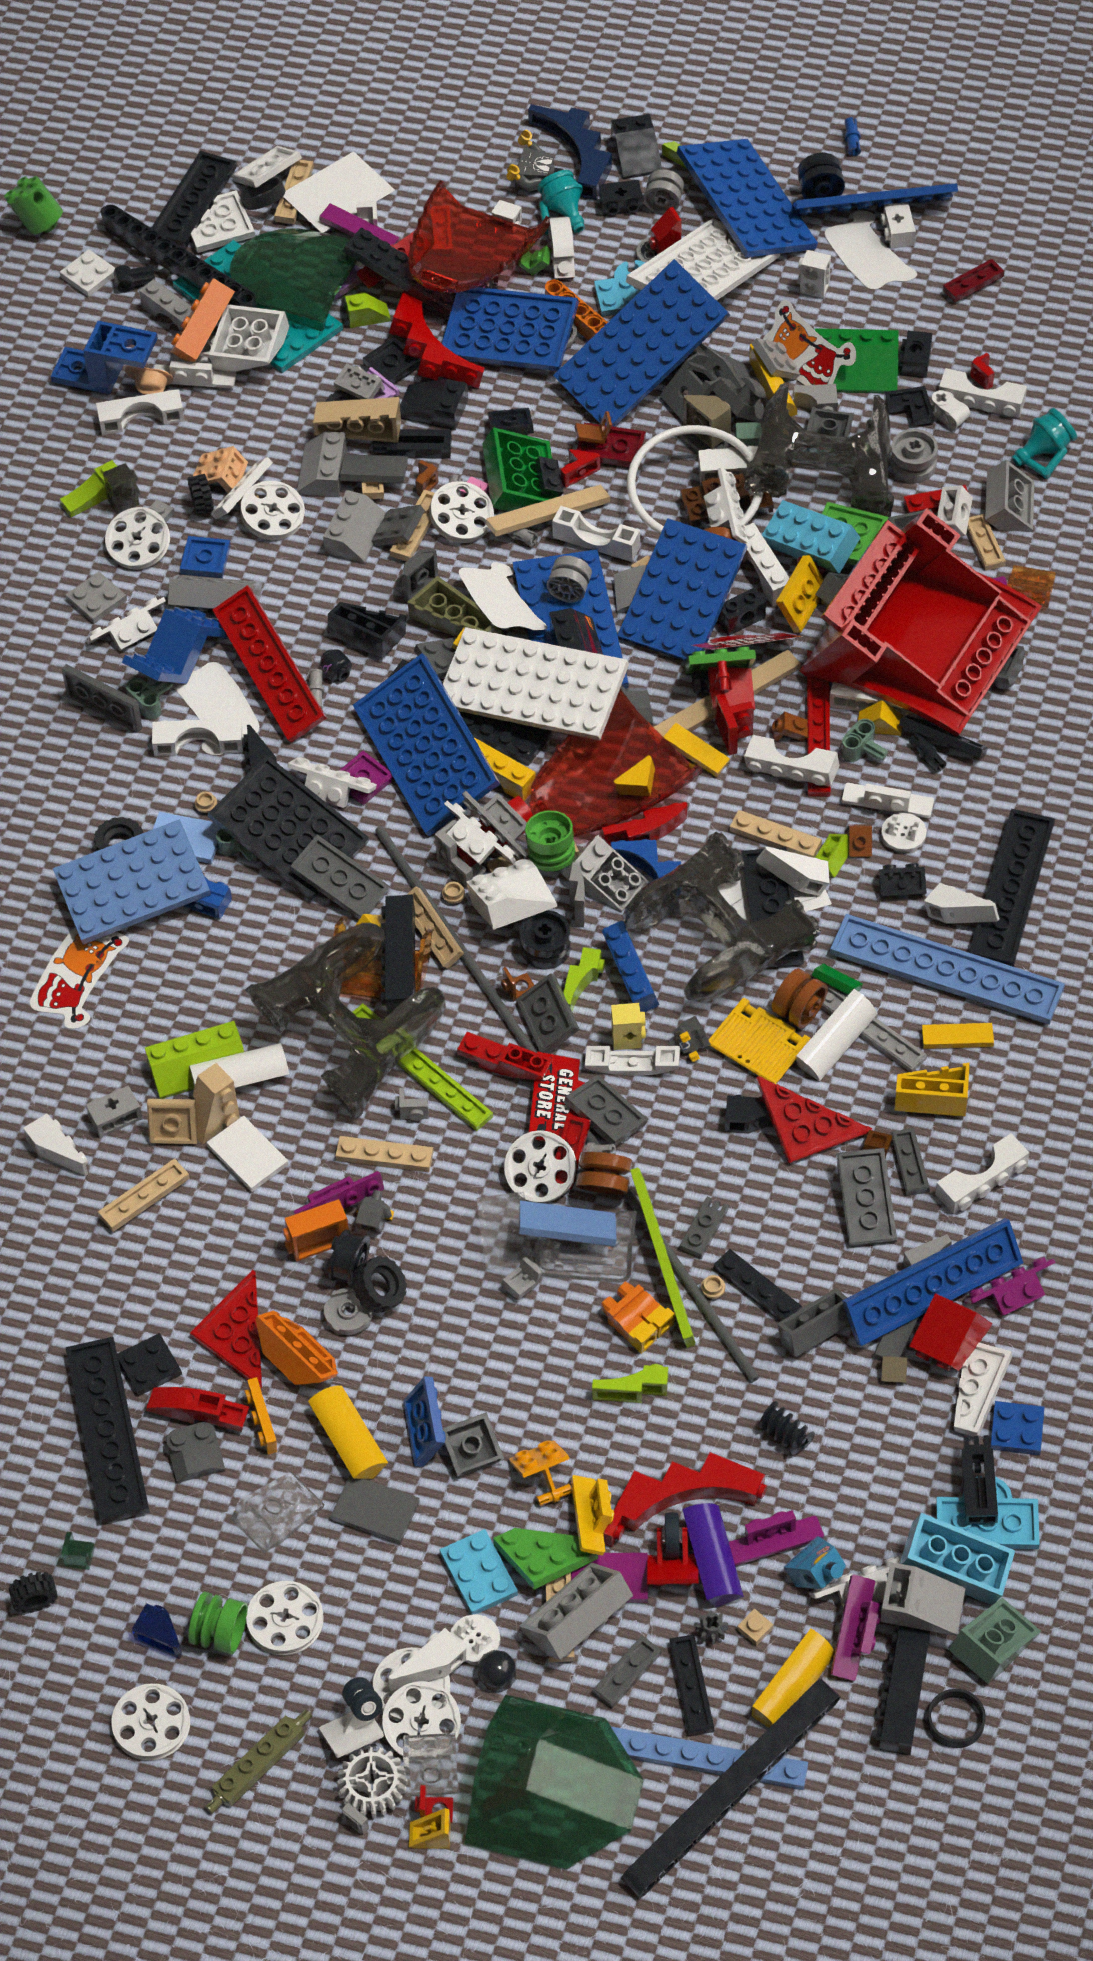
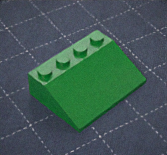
(875, 361)
(513, 469)

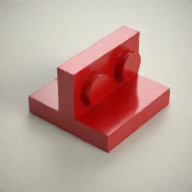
(733, 722)

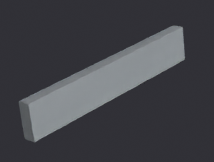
(881, 1036)

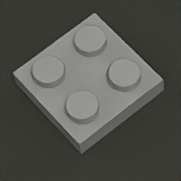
(776, 358)
(96, 597)

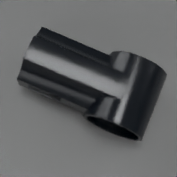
(127, 278)

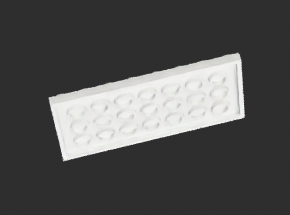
(708, 257)
(534, 683)

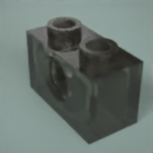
(121, 488)

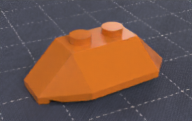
(294, 1350)

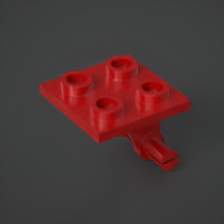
(734, 682)

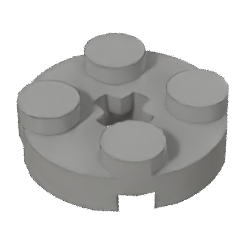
(342, 1323)

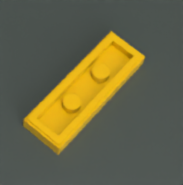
(697, 750)
(957, 1035)

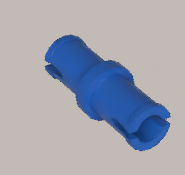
(852, 136)

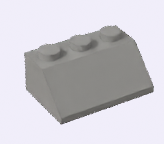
(322, 465)
(1009, 498)
(353, 527)

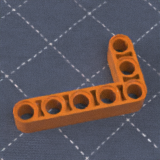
(586, 319)

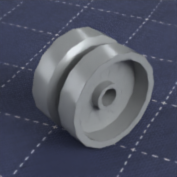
(913, 456)

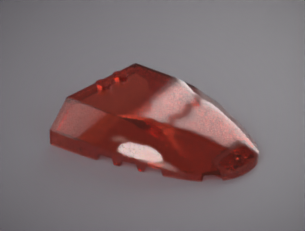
(465, 247)
(583, 772)

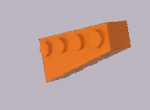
(201, 321)

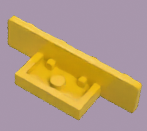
(592, 1512)

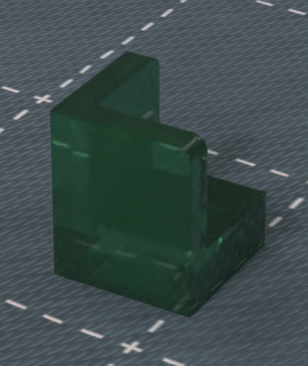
(77, 1553)

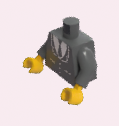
(532, 166)

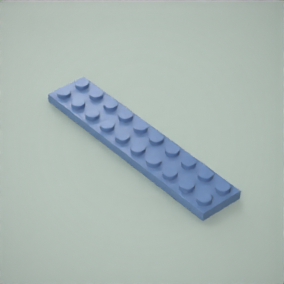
(947, 969)

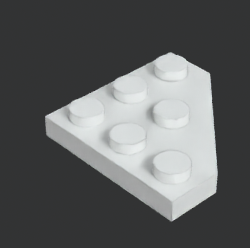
(223, 223)

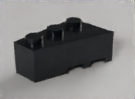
(366, 629)

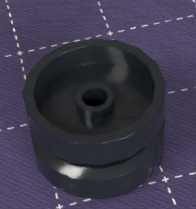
(820, 176)
(545, 940)

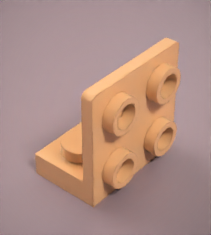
(222, 466)

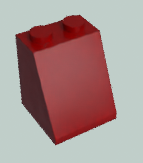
(949, 1333)

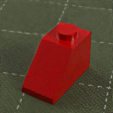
(666, 231)

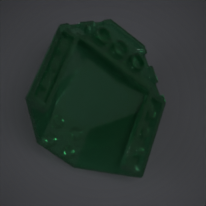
(551, 1785)

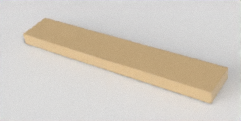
(546, 510)

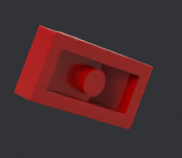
(580, 466)

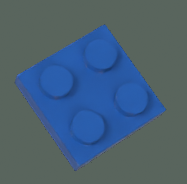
(205, 557)
(1017, 1428)

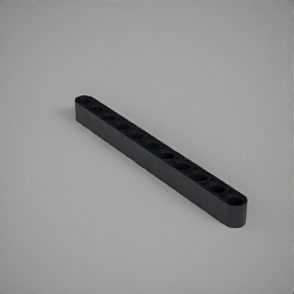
(170, 254)
(730, 1788)

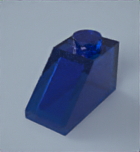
(157, 1630)

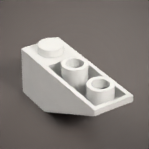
(797, 870)
(956, 906)
(51, 1144)
(433, 1661)

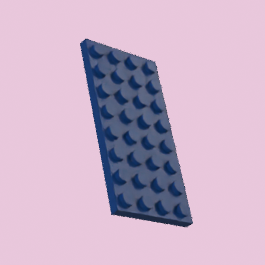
(746, 198)
(642, 344)
(531, 583)
(425, 743)

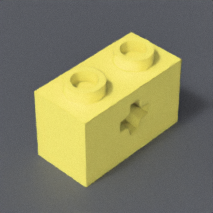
(627, 1026)

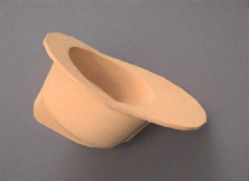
(149, 380)

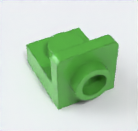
(537, 261)

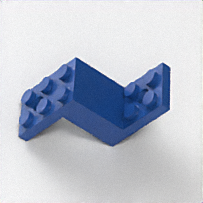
(104, 357)
(176, 645)

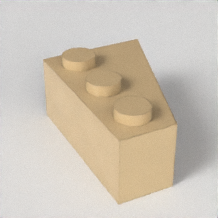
(214, 1102)

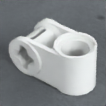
(950, 410)

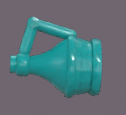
(561, 195)
(1048, 436)

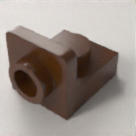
(877, 1140)

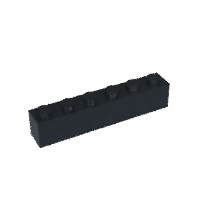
(398, 950)
(903, 1690)

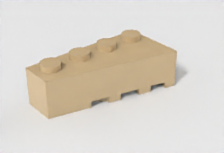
(360, 419)

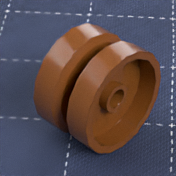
(799, 998)
(603, 1173)

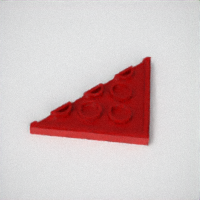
(804, 1124)
(232, 1330)

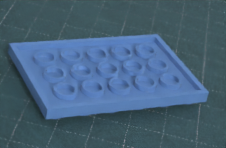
(131, 881)

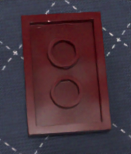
(619, 445)

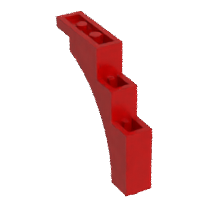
(649, 1496)

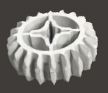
(383, 1781)

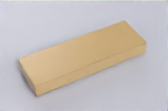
(985, 543)

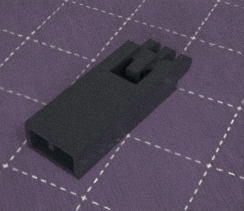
(418, 444)
(979, 1493)

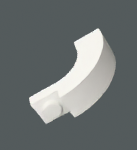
(562, 247)

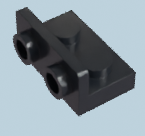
(902, 881)

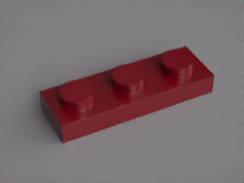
(973, 280)

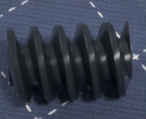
(785, 1430)

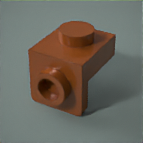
(791, 726)

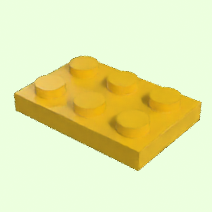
(798, 596)

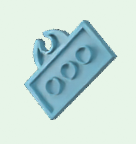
(615, 292)
(1016, 1519)

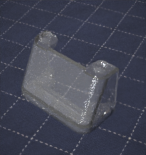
(590, 1261)

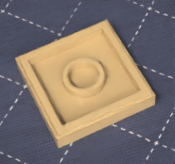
(172, 1121)

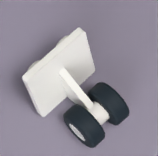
(359, 1726)

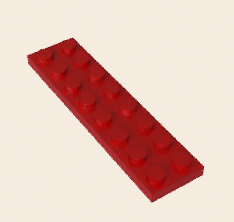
(269, 664)

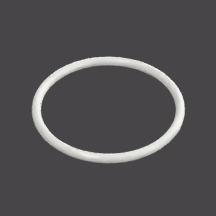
(689, 429)

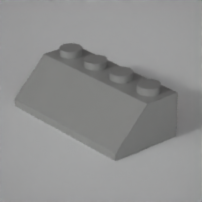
(205, 591)
(577, 1610)

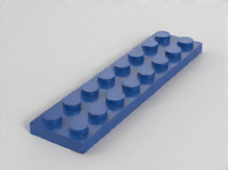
(882, 198)
(946, 1273)

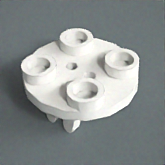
(912, 837)
(466, 1631)

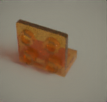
(1033, 583)

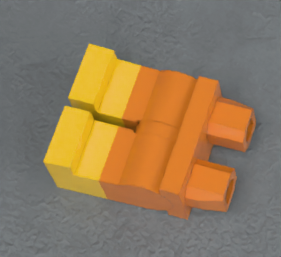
(637, 1316)

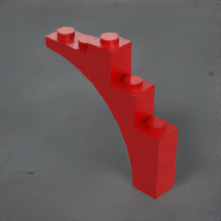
(421, 343)

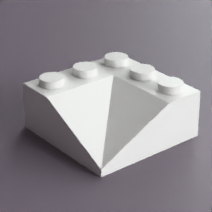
(247, 338)
(510, 894)

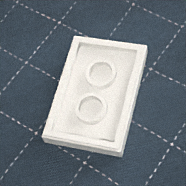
(266, 166)
(247, 1153)

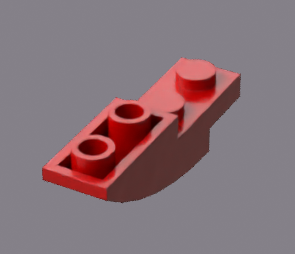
(653, 826)
(504, 1060)
(197, 1404)

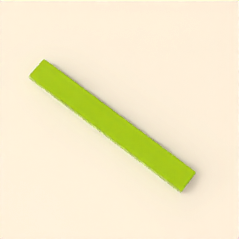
(439, 1082)
(663, 1258)

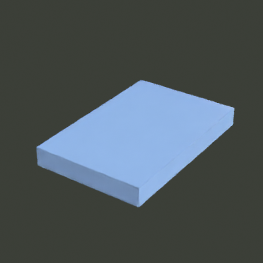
(199, 832)

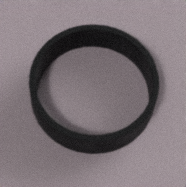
(276, 191)
(956, 1693)

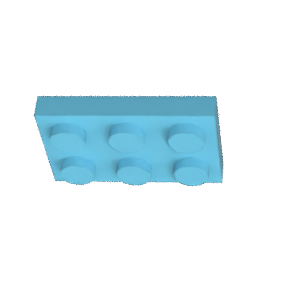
(478, 1572)

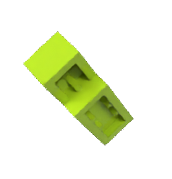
(89, 493)
(581, 976)
(649, 1381)

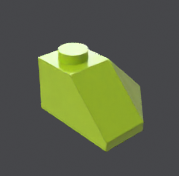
(365, 310)

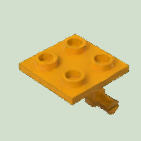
(540, 1459)

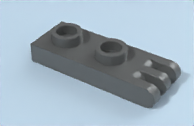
(703, 1228)

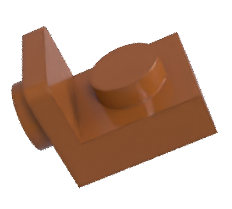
(427, 477)

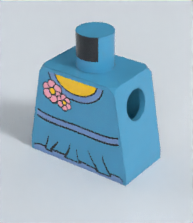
(815, 1565)

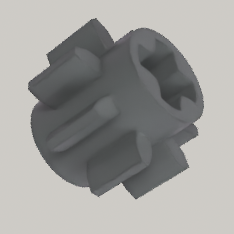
(710, 1620)

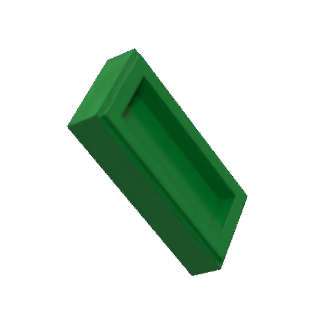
(836, 979)

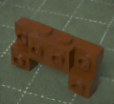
(695, 505)

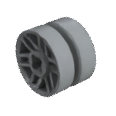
(663, 191)
(569, 579)

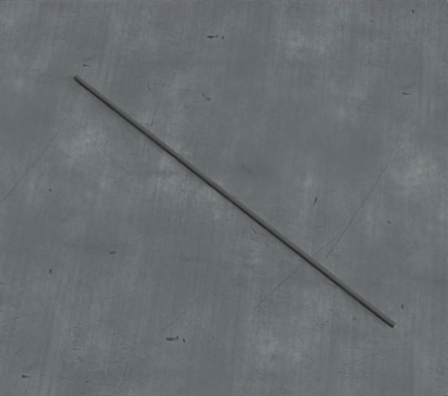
(525, 1043)

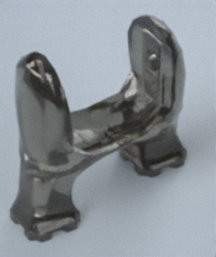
(859, 457)
(694, 893)
(373, 1043)

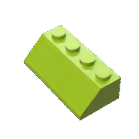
(172, 1059)

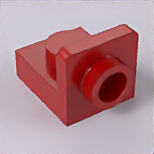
(982, 372)

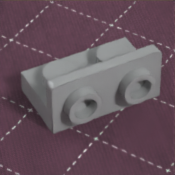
(358, 383)

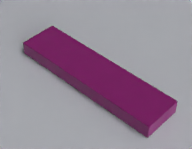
(350, 224)

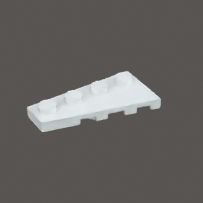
(978, 1387)

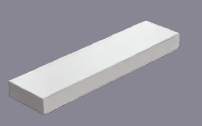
(241, 487)

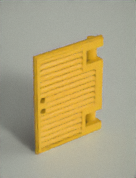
(758, 1040)

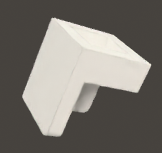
(368, 211)
(508, 212)

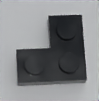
(911, 399)

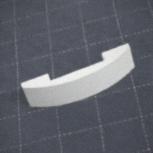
(632, 1062)

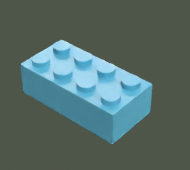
(806, 532)
(958, 1557)

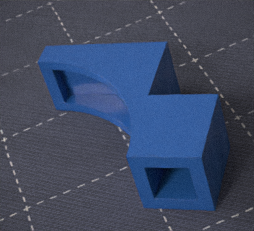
(644, 856)

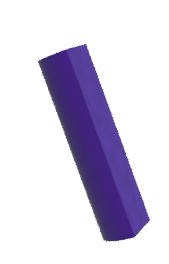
(713, 1553)

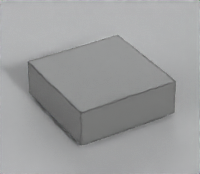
(355, 1819)

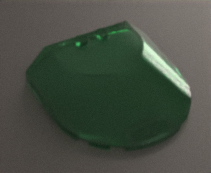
(294, 272)

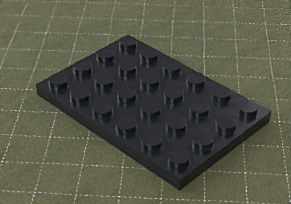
(280, 817)

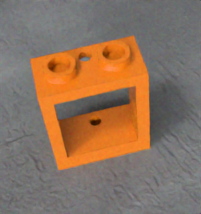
(314, 1229)

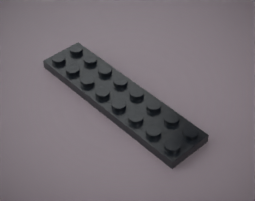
(507, 737)
(1013, 885)
(107, 1430)

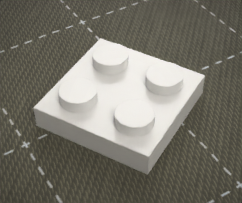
(88, 273)

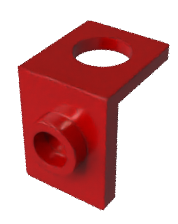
(425, 1804)

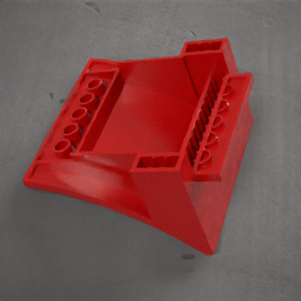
(920, 625)

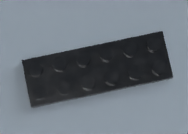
(194, 197)
(394, 267)
(767, 897)

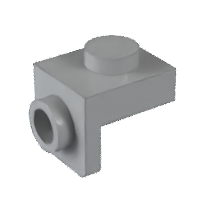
(411, 1108)
(522, 1279)

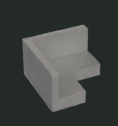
(447, 856)

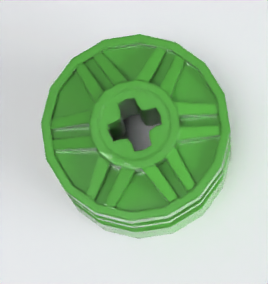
(550, 840)
(213, 1622)

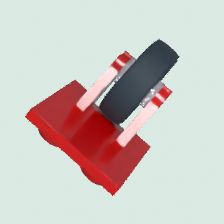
(672, 1568)

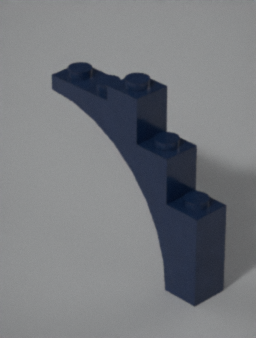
(585, 143)

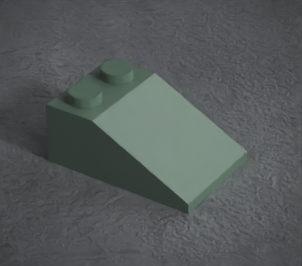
(994, 1640)

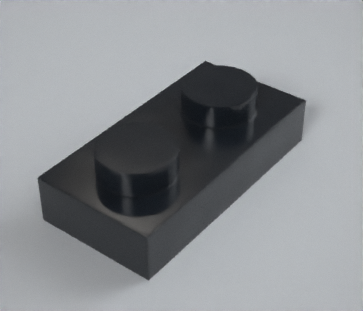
(549, 476)

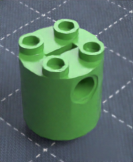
(34, 205)

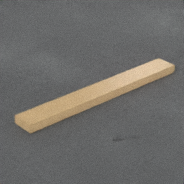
(762, 677)

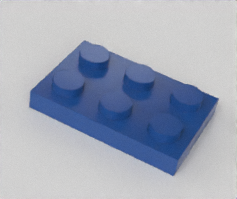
(424, 1421)

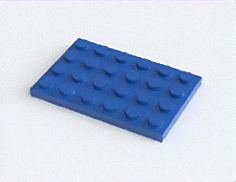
(510, 327)
(682, 590)

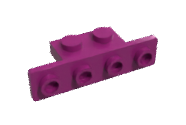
(346, 1191)
(1015, 1290)
(774, 1535)
(856, 1628)

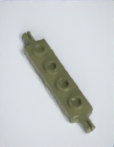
(258, 1761)

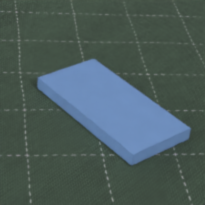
(567, 1223)

